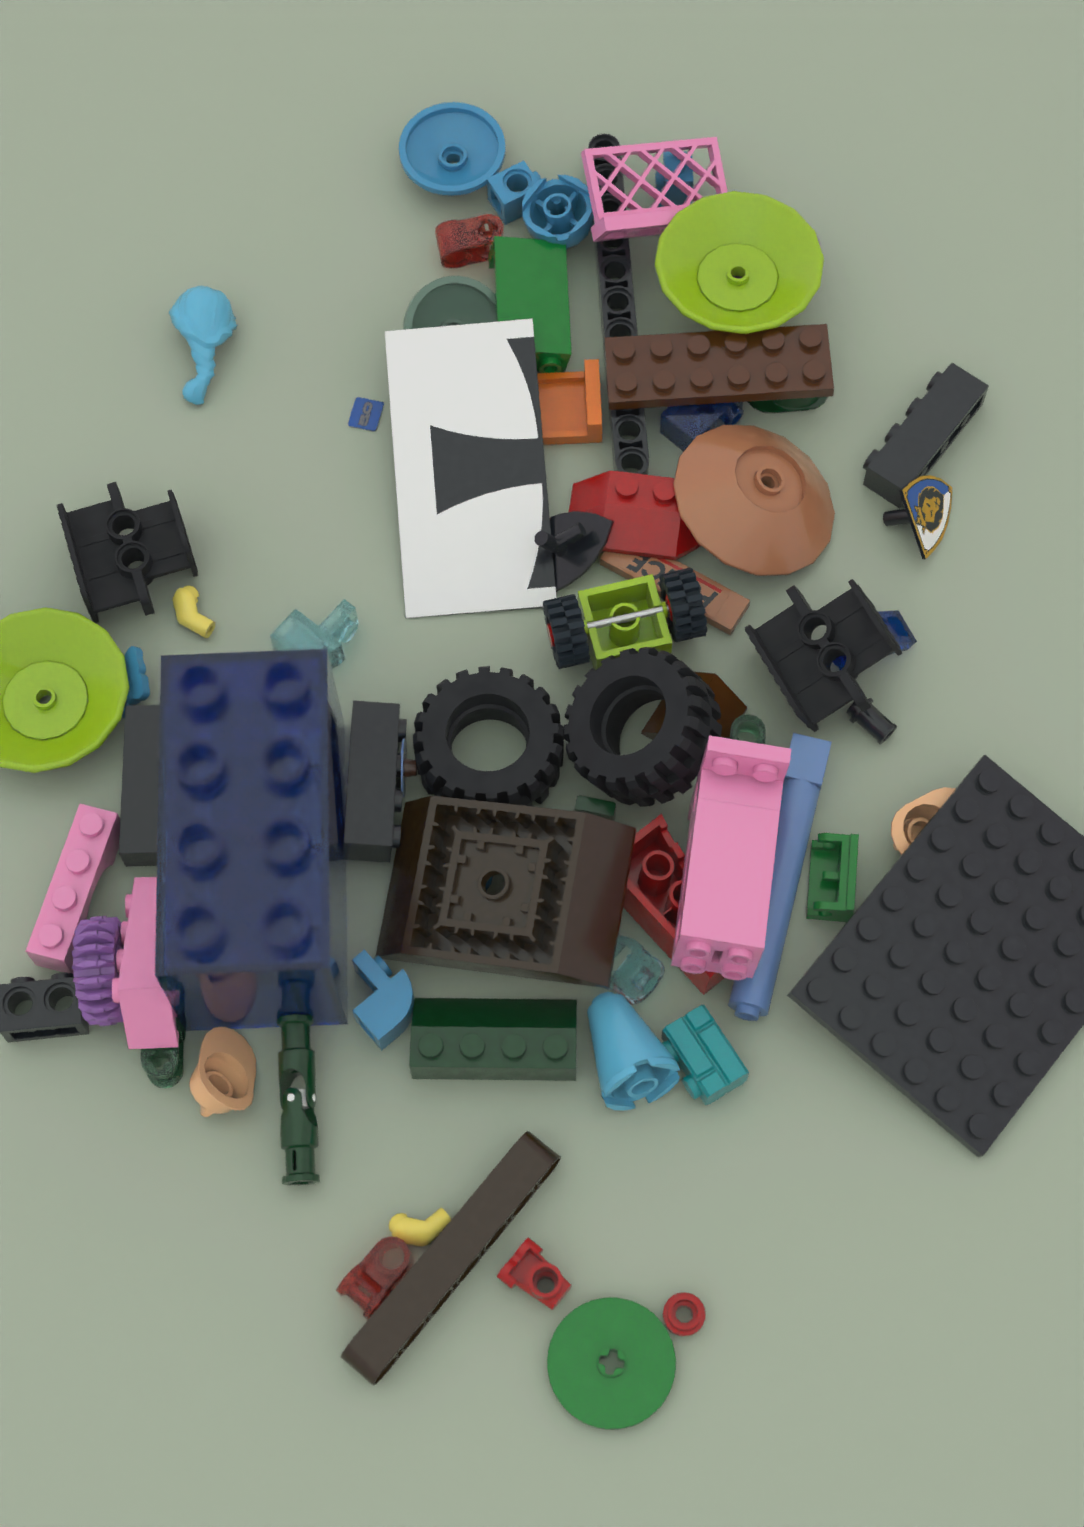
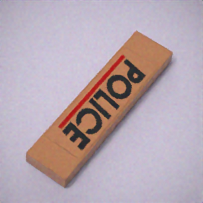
(722, 606)

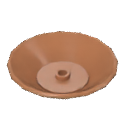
(740, 518)

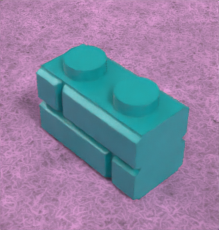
(704, 1056)

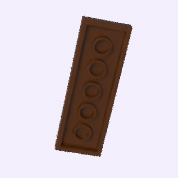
(718, 367)

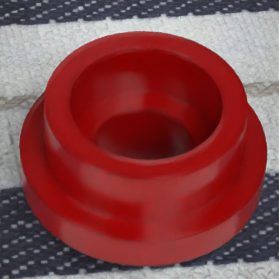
(688, 1301)

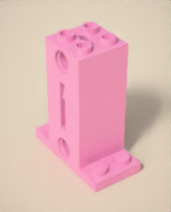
(730, 858)

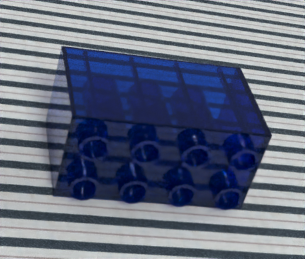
(251, 840)

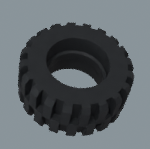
(481, 698)
(607, 703)

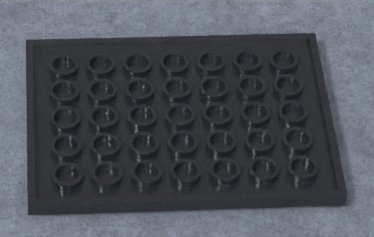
(964, 959)

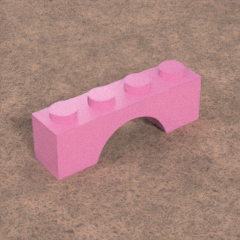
(85, 856)

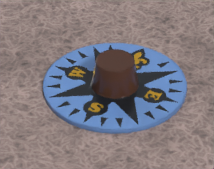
(408, 767)

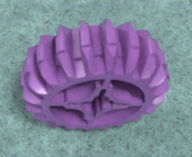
(95, 967)

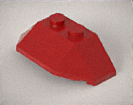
(642, 513)

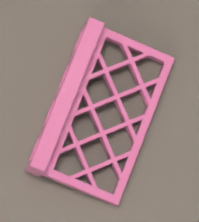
(652, 220)

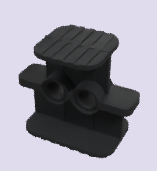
(103, 555)
(804, 664)

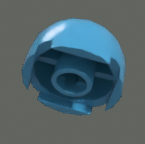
(558, 210)

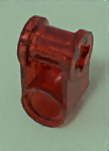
(466, 240)
(375, 1277)

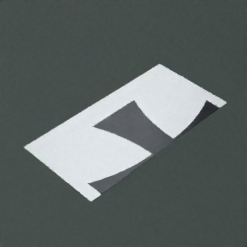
(469, 468)

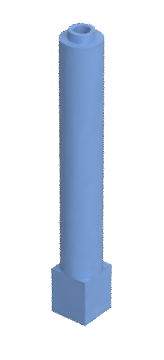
(798, 806)

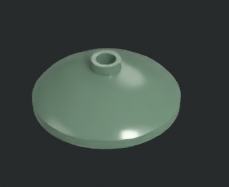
(449, 303)

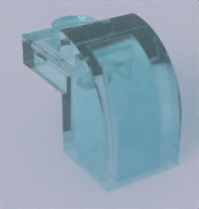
(301, 633)

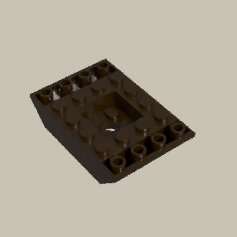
(557, 902)

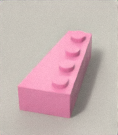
(143, 1004)

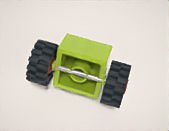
(625, 618)

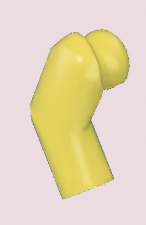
(187, 614)
(417, 1231)

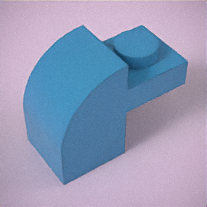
(391, 1005)

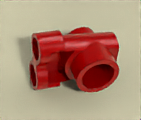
(528, 1268)

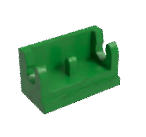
(832, 877)

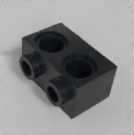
(42, 1019)

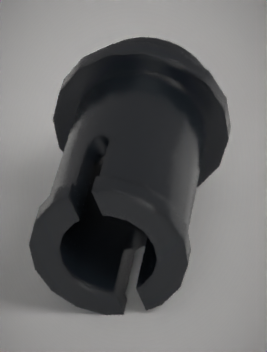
(872, 721)

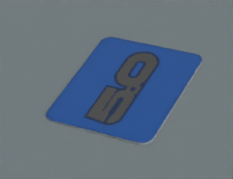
(365, 414)

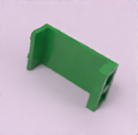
(534, 286)

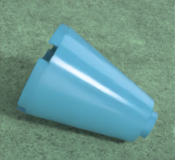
(628, 1054)

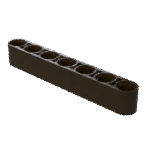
(450, 1258)

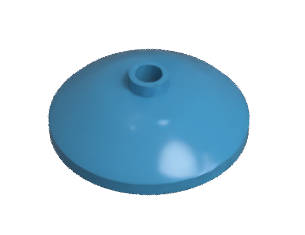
(448, 135)

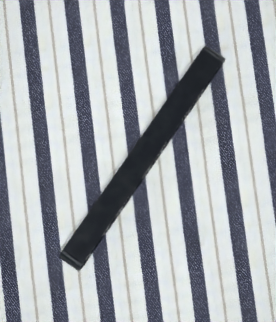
(619, 295)

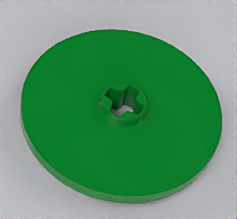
(632, 1391)

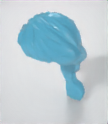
(206, 322)

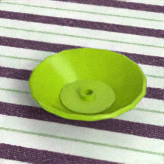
(743, 238)
(74, 664)

